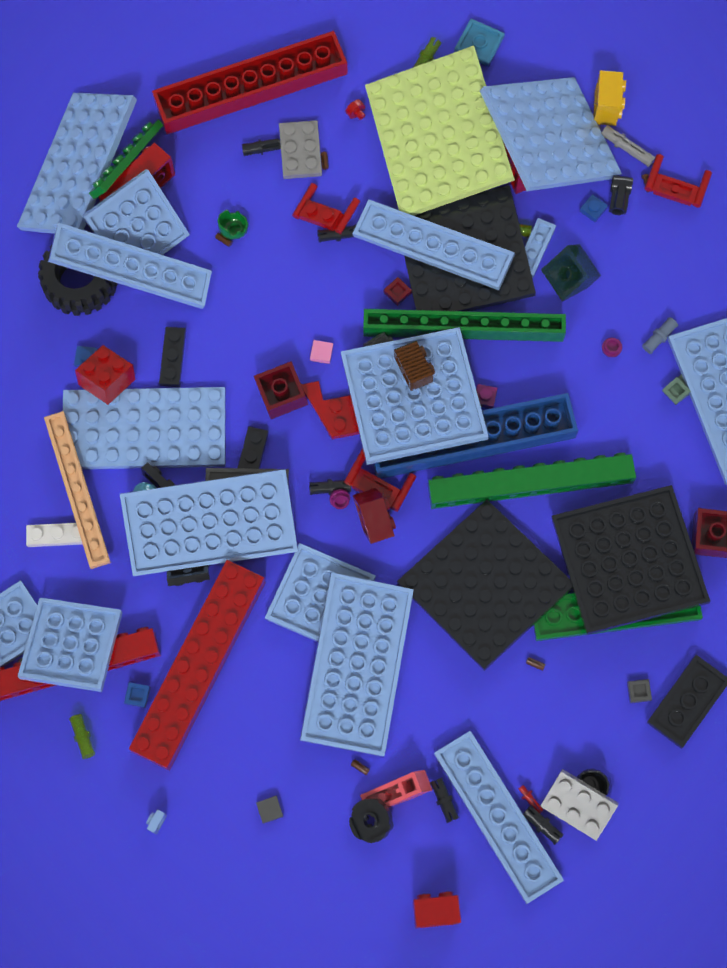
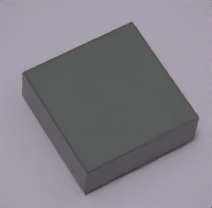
(639, 691)
(269, 809)

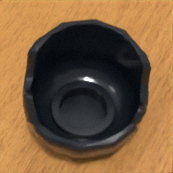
(595, 779)

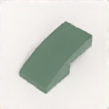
(676, 390)

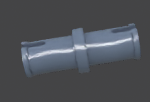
(660, 335)

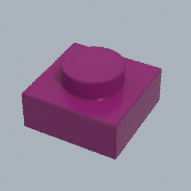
(486, 395)

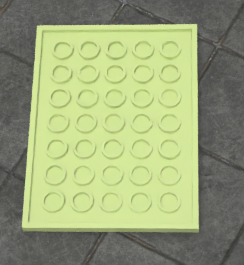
(438, 133)

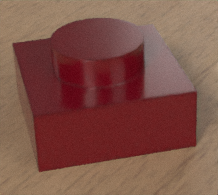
(397, 291)

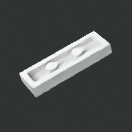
(52, 535)

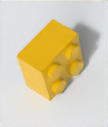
(609, 98)

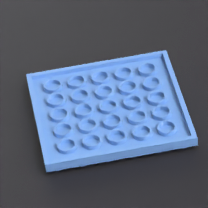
(550, 133)
(418, 421)

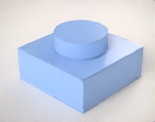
(155, 821)

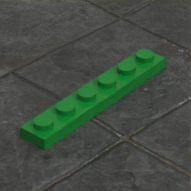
(122, 161)

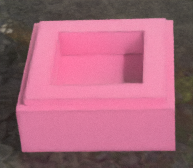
(321, 352)

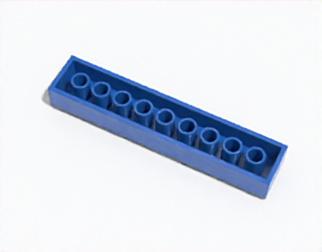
(508, 429)

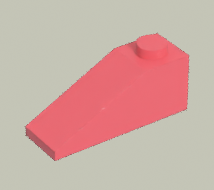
(401, 789)

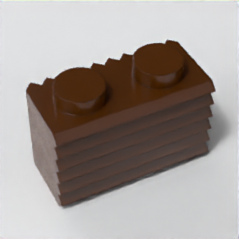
(413, 365)

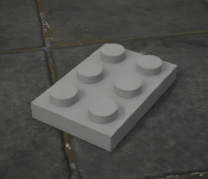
(300, 149)
(579, 804)

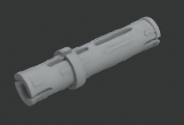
(627, 145)

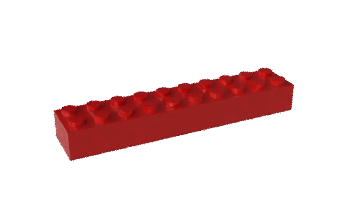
(250, 82)
(197, 665)

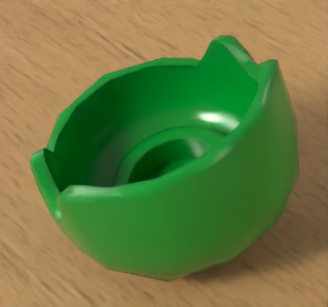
(232, 224)

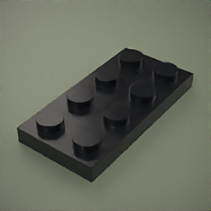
(688, 701)

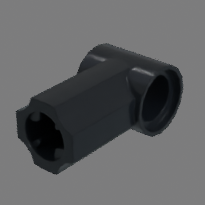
(620, 189)

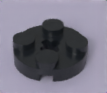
(382, 825)

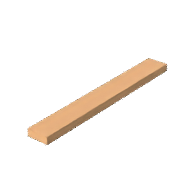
(77, 490)

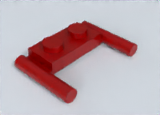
(676, 189)
(321, 214)
(363, 481)

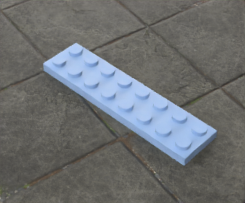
(434, 244)
(129, 265)
(498, 817)

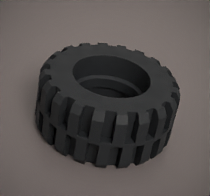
(69, 299)

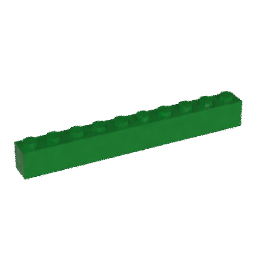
(472, 324)
(531, 481)

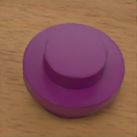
(612, 347)
(339, 499)

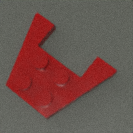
(335, 414)

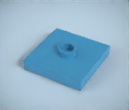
(484, 38)

